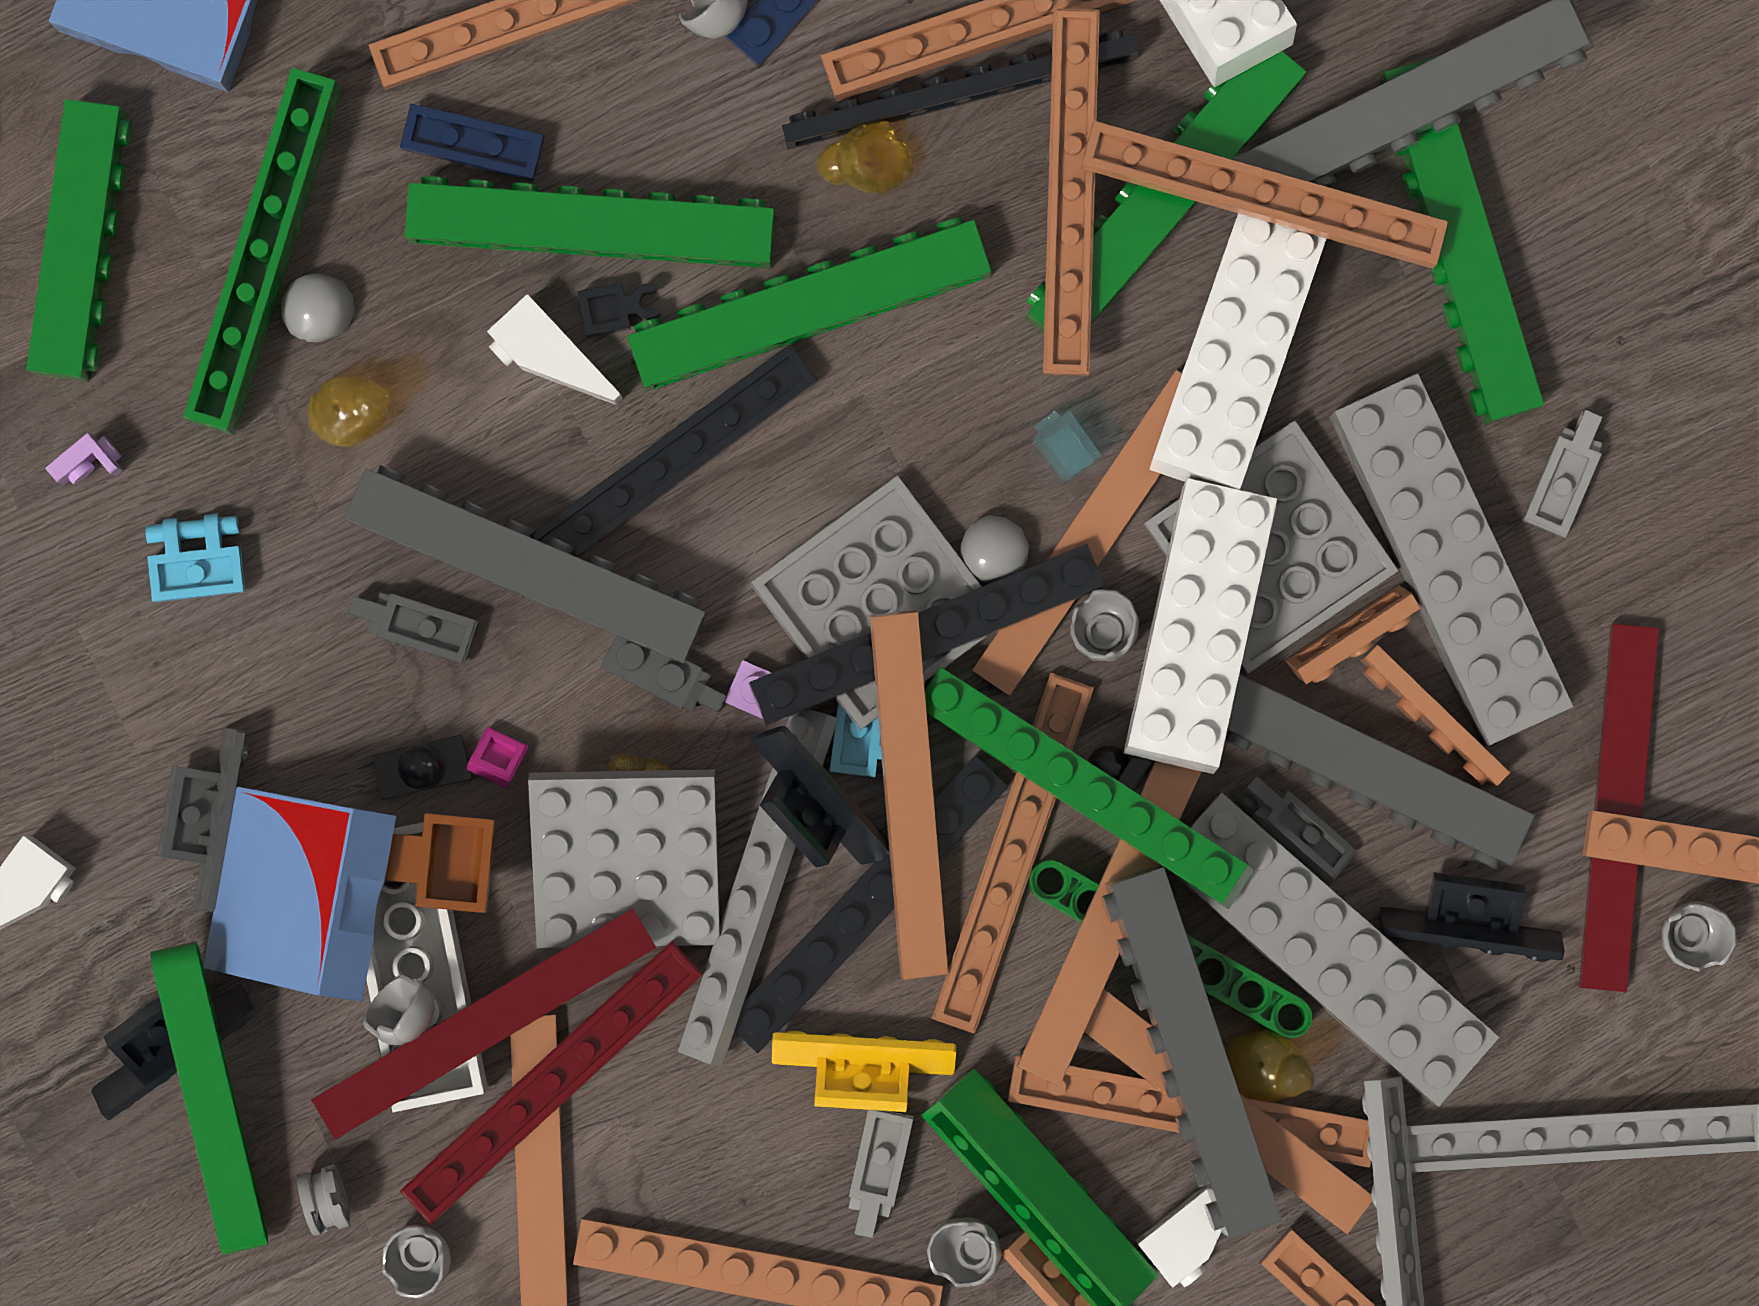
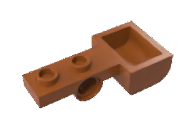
(447, 862)

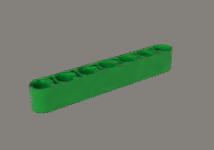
(1232, 973)
(209, 1098)

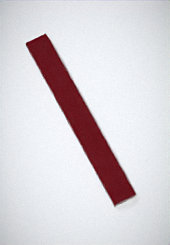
(1619, 792)
(483, 1023)
(551, 1082)

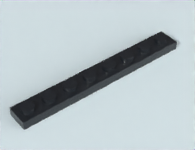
(940, 94)
(680, 453)
(941, 631)
(857, 914)

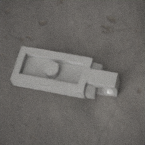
(1565, 477)
(878, 1167)

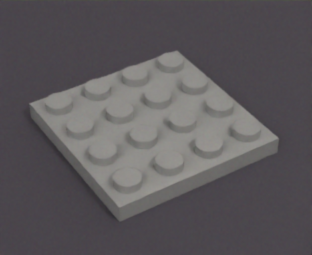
(1316, 549)
(865, 564)
(623, 845)

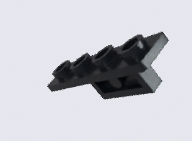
(813, 806)
(1474, 916)
(147, 1054)

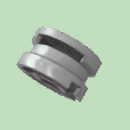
(323, 1200)

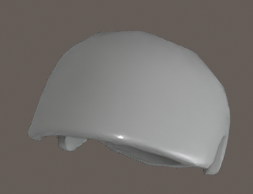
(714, 17)
(317, 307)
(994, 549)
(1105, 625)
(1698, 935)
(400, 1011)
(964, 1251)
(416, 1260)

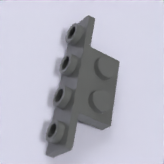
(200, 816)

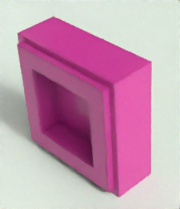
(497, 757)

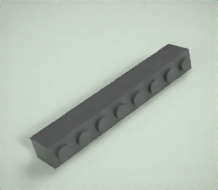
(1428, 96)
(525, 565)
(1376, 774)
(1192, 1053)

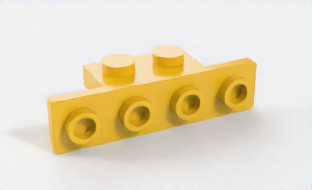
(863, 1070)

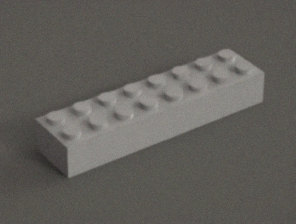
(1450, 560)
(1343, 960)

